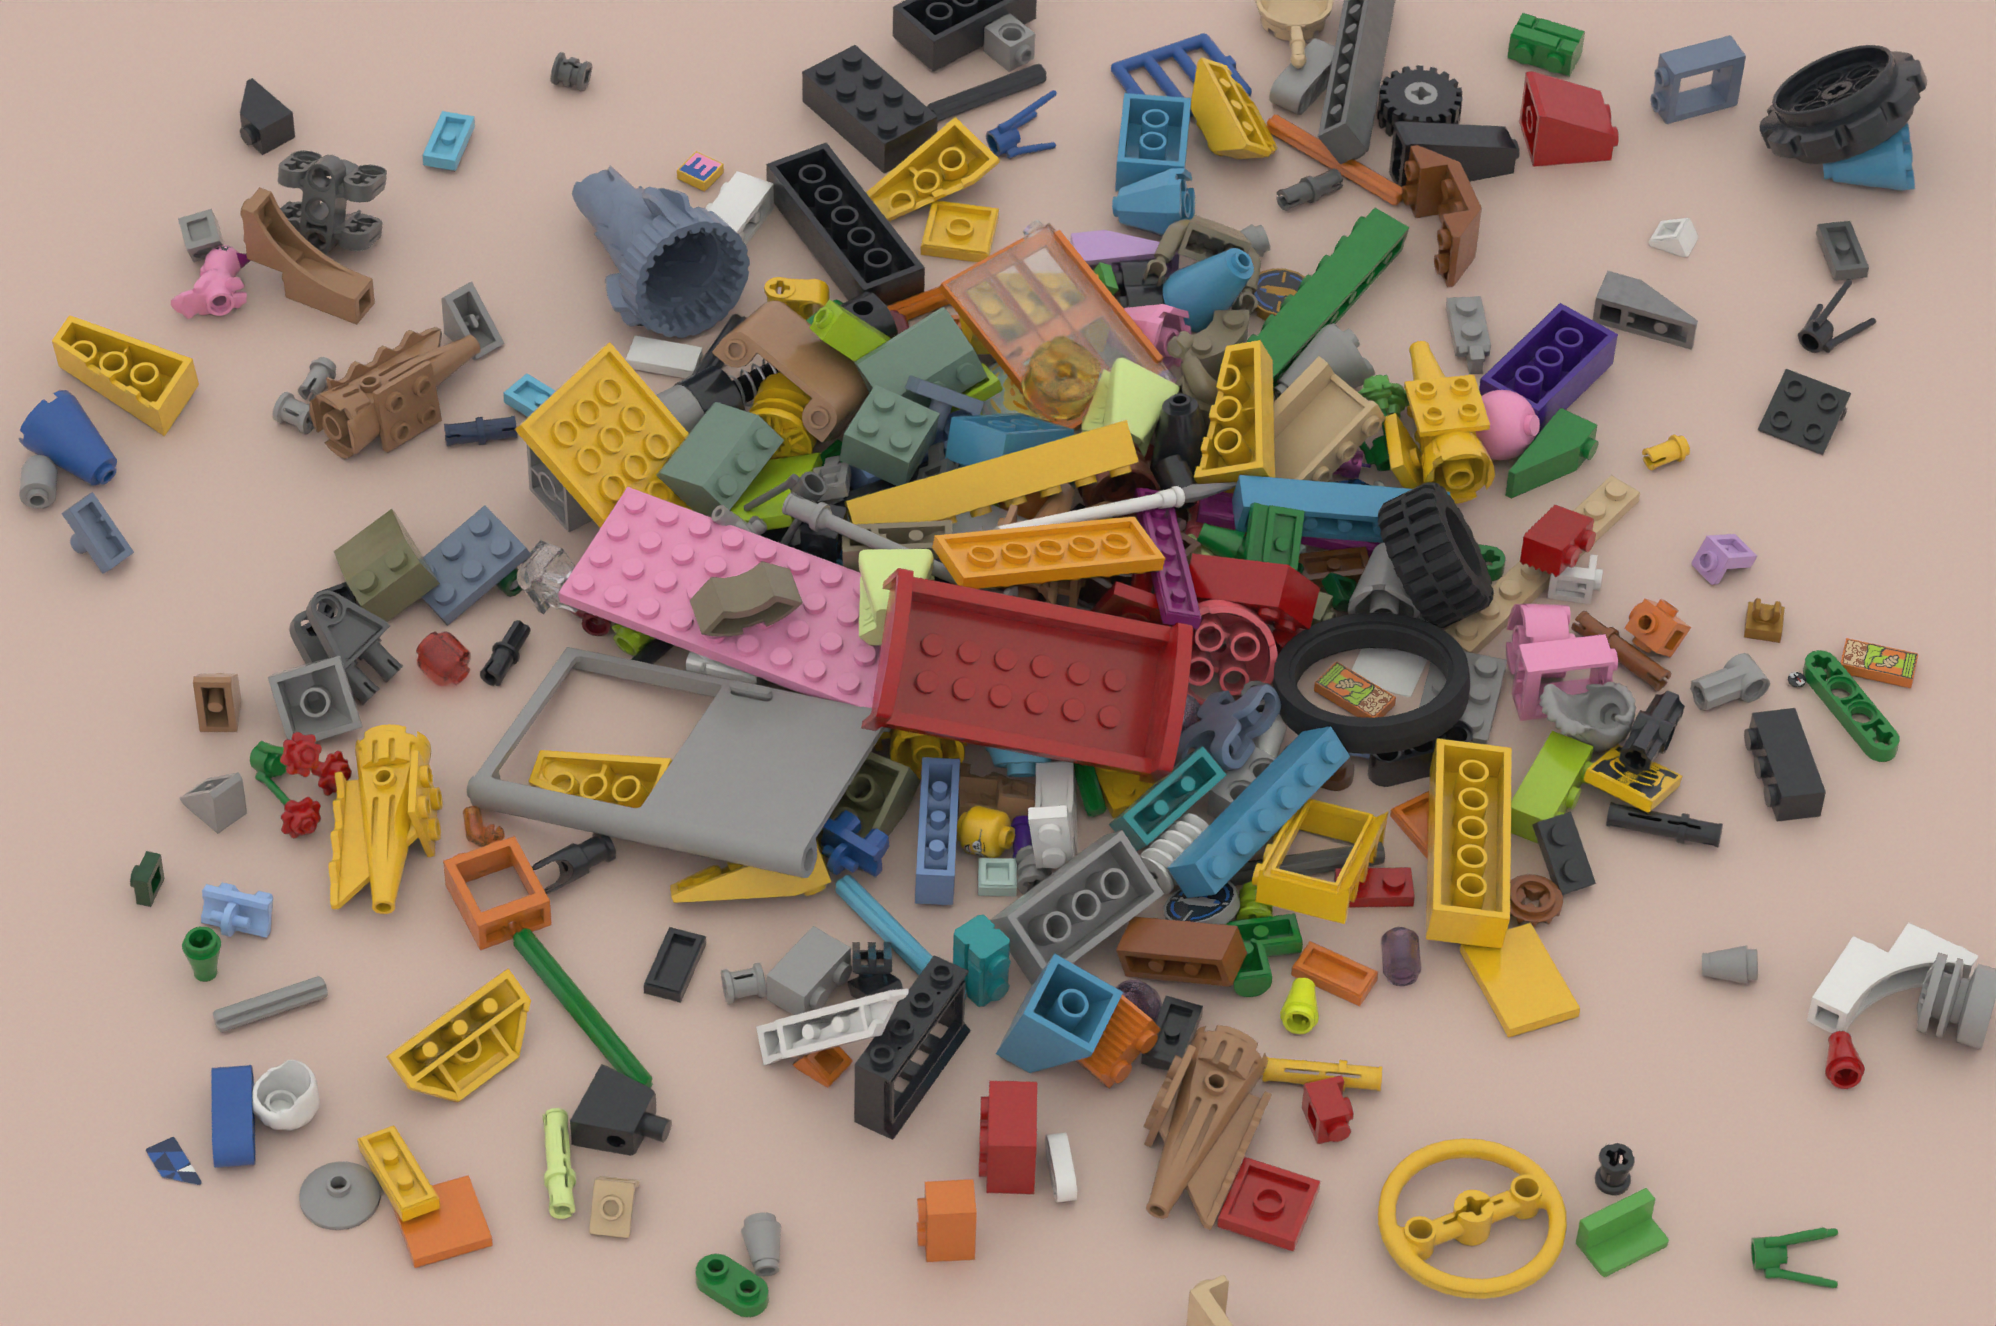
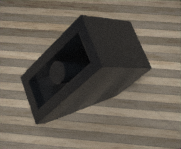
(264, 119)

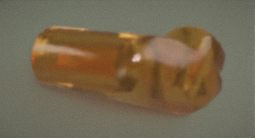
(476, 831)

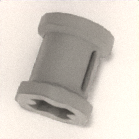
(291, 405)
(743, 983)

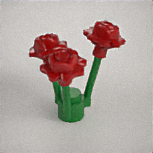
(301, 758)

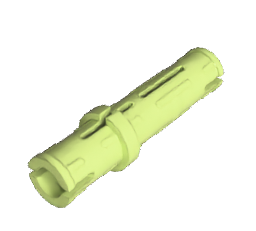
(559, 1176)

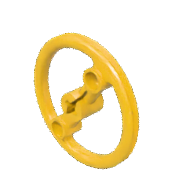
(1472, 1218)

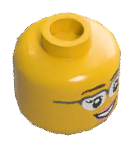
(985, 832)

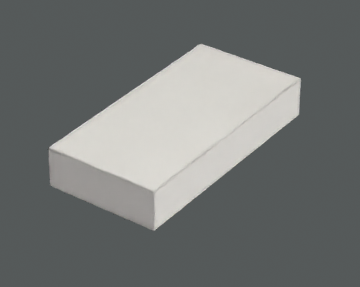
(663, 357)

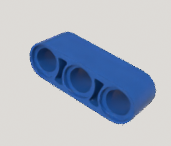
(232, 1116)

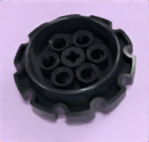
(1843, 104)

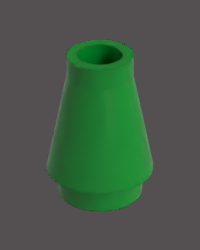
(1223, 541)
(202, 951)

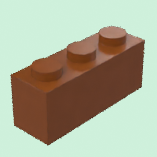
(1181, 951)

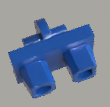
(848, 849)

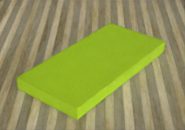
(771, 475)

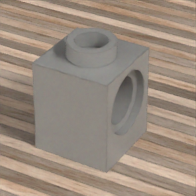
(1009, 42)
(200, 234)

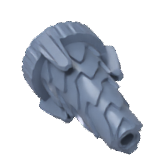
(674, 261)

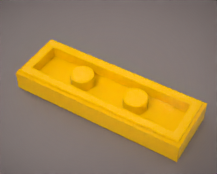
(398, 1173)

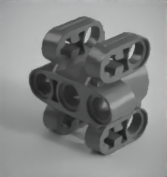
(329, 218)

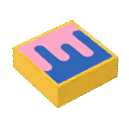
(700, 171)

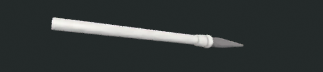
(1166, 498)

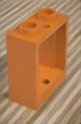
(493, 925)

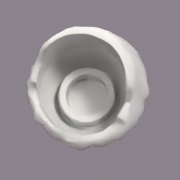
(286, 1096)

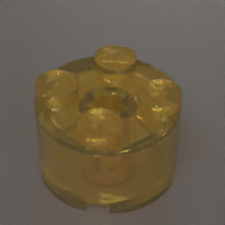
(1060, 379)

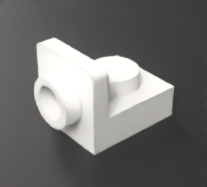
(1576, 583)

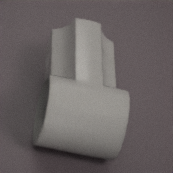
(1737, 679)

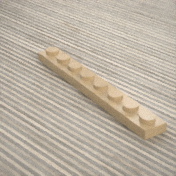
(1525, 584)

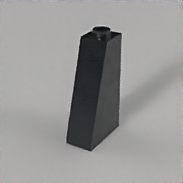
(1479, 148)

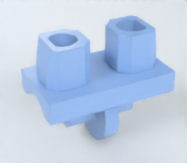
(237, 910)

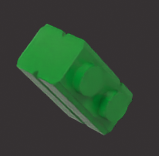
(1546, 44)

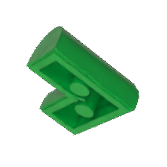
(1264, 939)

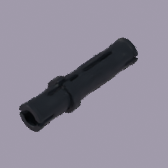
(1665, 824)

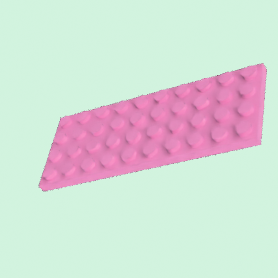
(660, 554)

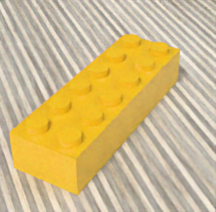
(1469, 844)

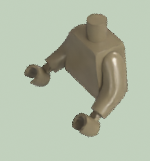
(1200, 240)
(1196, 380)

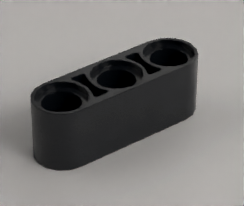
(1412, 763)

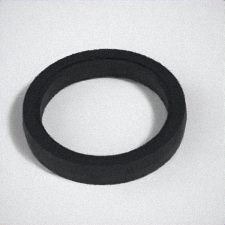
(1374, 631)

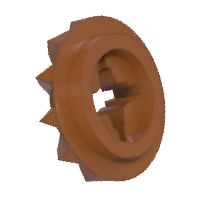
(1534, 888)

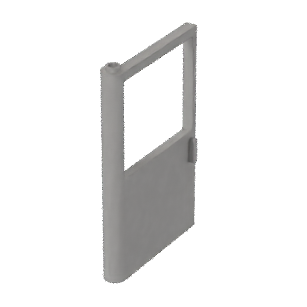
(740, 789)

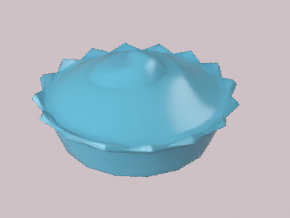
(1016, 763)

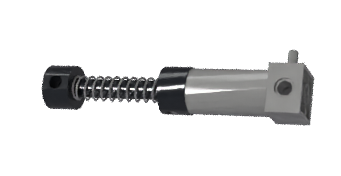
(688, 403)

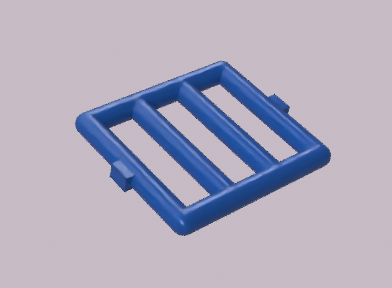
(1179, 52)

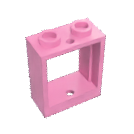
(1559, 656)

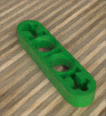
(1856, 703)

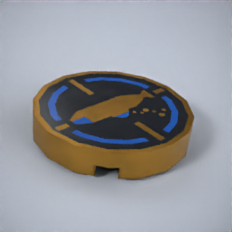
(1273, 288)

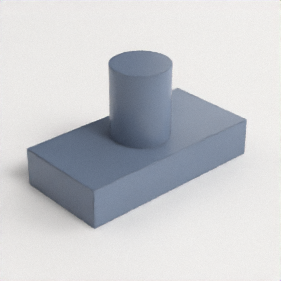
(943, 399)
(96, 533)

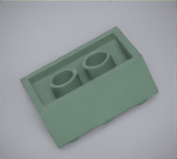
(927, 350)
(719, 458)

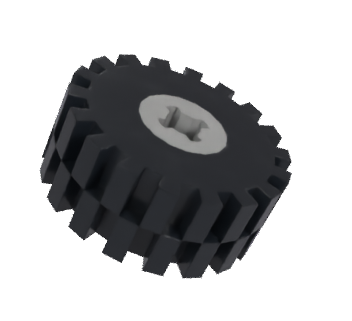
(1418, 98)

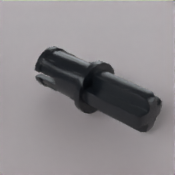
(505, 654)

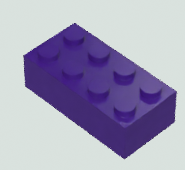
(1554, 362)

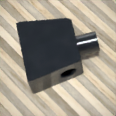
(617, 1115)

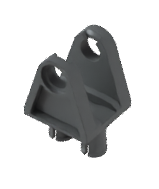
(351, 634)

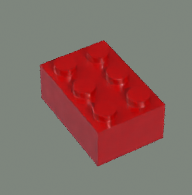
(1271, 589)

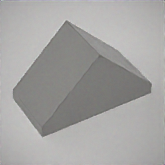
(467, 315)
(217, 801)

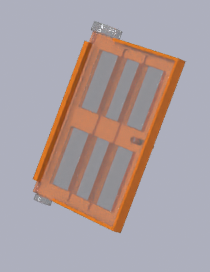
(1043, 292)

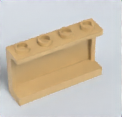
(1320, 424)

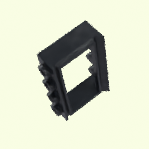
(933, 998)

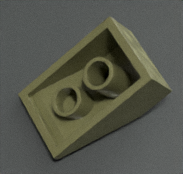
(385, 567)
(878, 795)

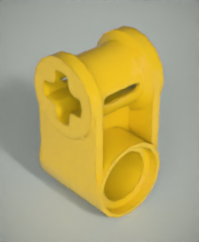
(801, 295)

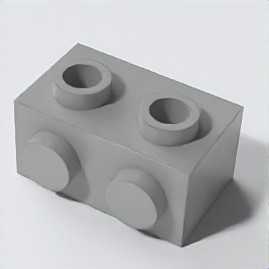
(809, 973)

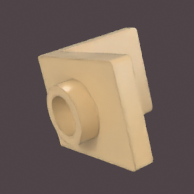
(612, 1206)

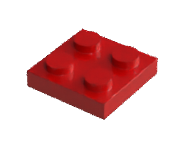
(1268, 1204)

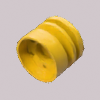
(781, 407)

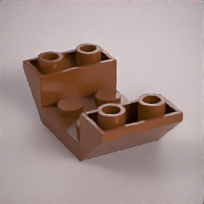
(1441, 188)

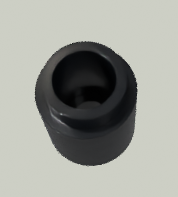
(1175, 472)

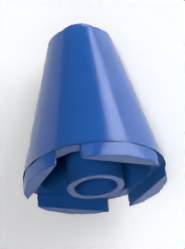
(69, 439)

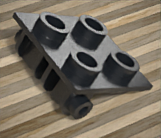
(1804, 411)

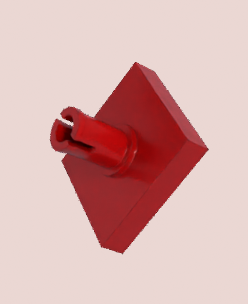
(1132, 601)

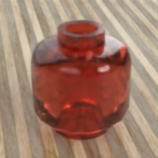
(443, 658)

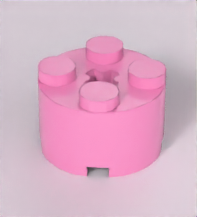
(1537, 624)

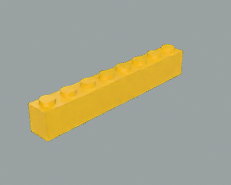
(1002, 479)

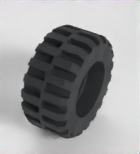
(1435, 555)

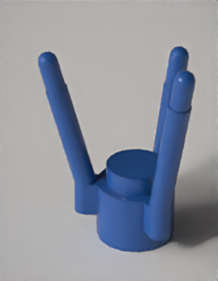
(1006, 135)

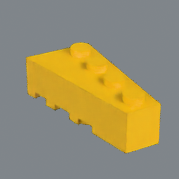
(127, 371)
(1241, 419)

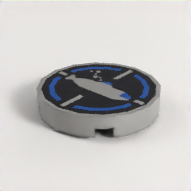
(1204, 909)

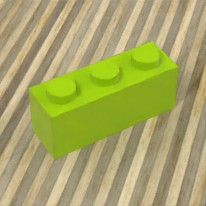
(1550, 784)

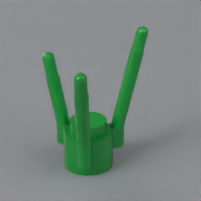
(1771, 1251)

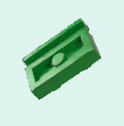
(1274, 534)

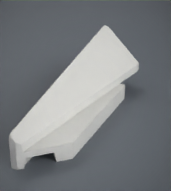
(827, 1026)

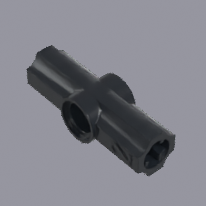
(1651, 732)

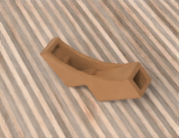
(305, 270)

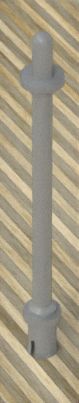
(820, 517)

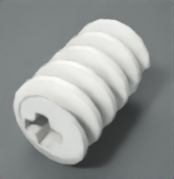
(1169, 847)

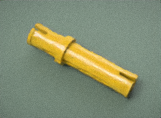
(1370, 1076)

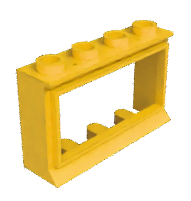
(1310, 894)

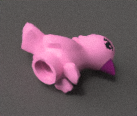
(217, 285)

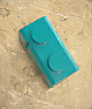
(986, 957)

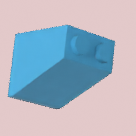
(1059, 1018)

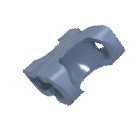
(1230, 725)

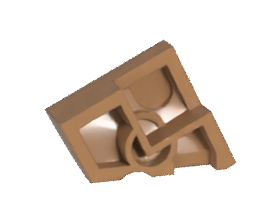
(994, 792)

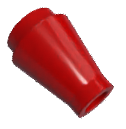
(1843, 1062)

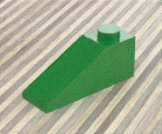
(1553, 453)

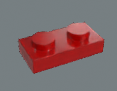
(1384, 888)

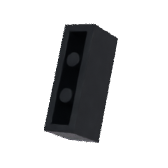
(1785, 764)

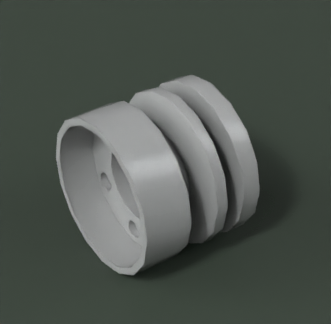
(1958, 1001)

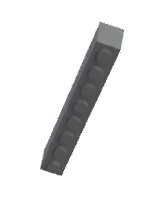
(1355, 77)

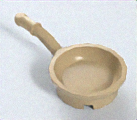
(1294, 22)

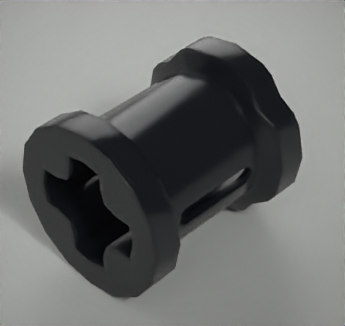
(1620, 1176)

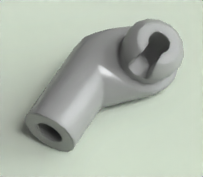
(725, 517)

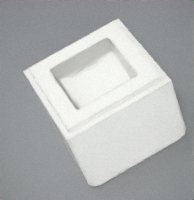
(1675, 236)

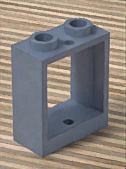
(1717, 55)

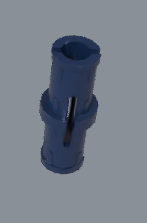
(480, 430)

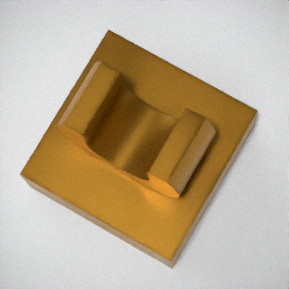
(1764, 621)

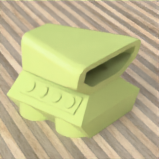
(1129, 395)
(875, 568)

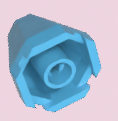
(1156, 201)

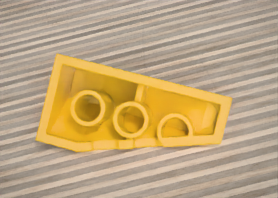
(748, 882)

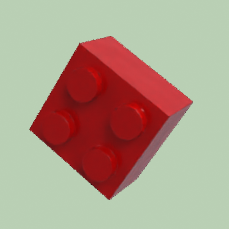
(1009, 1137)

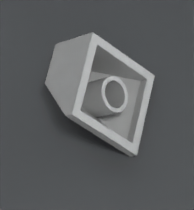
(315, 699)

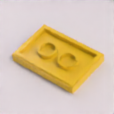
(1521, 982)

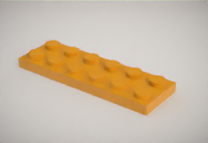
(1048, 553)

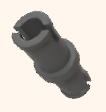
(1309, 189)

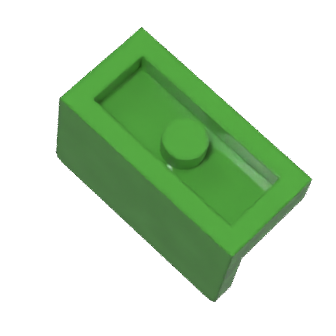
(1621, 1233)

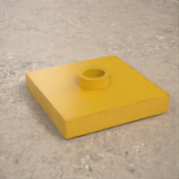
(1403, 453)

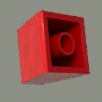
(1565, 122)

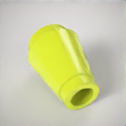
(1300, 1007)

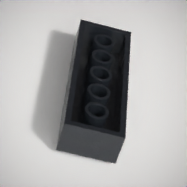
(844, 226)

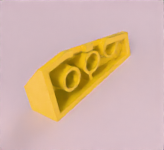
(933, 171)
(597, 776)

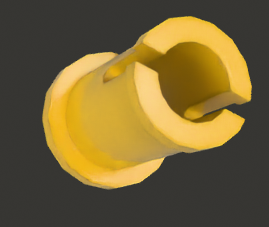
(1674, 449)

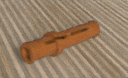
(1627, 654)

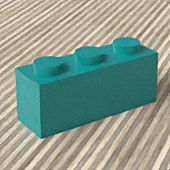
(1169, 798)

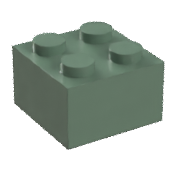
(889, 436)

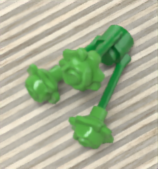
(1391, 400)

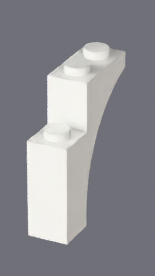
(1054, 815)
(1869, 974)

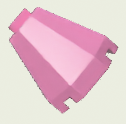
(1160, 325)

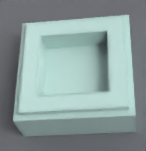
(997, 877)

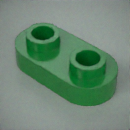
(728, 1285)

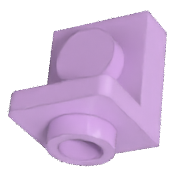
(1720, 554)

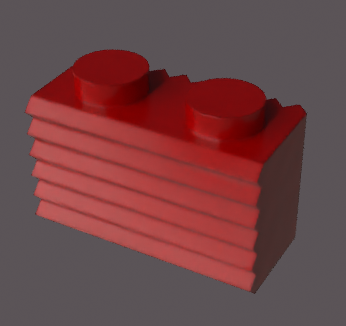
(1557, 540)

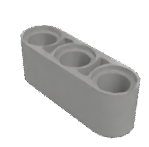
(1299, 88)

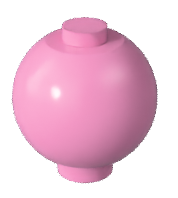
(1511, 424)

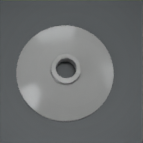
(339, 1207)

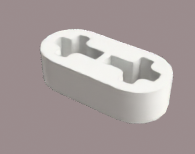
(1061, 1167)

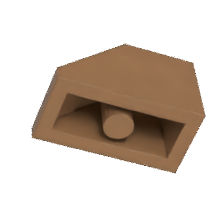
(217, 701)

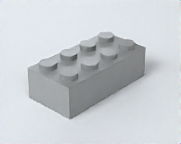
(1078, 904)

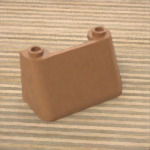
(803, 358)

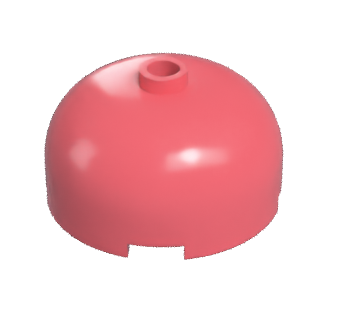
(1247, 647)

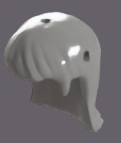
(1596, 717)

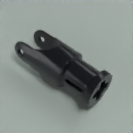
(577, 860)

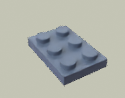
(471, 563)

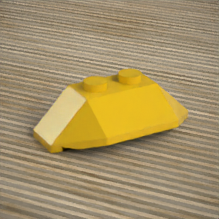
(1228, 114)
(466, 1041)

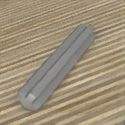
(270, 1004)

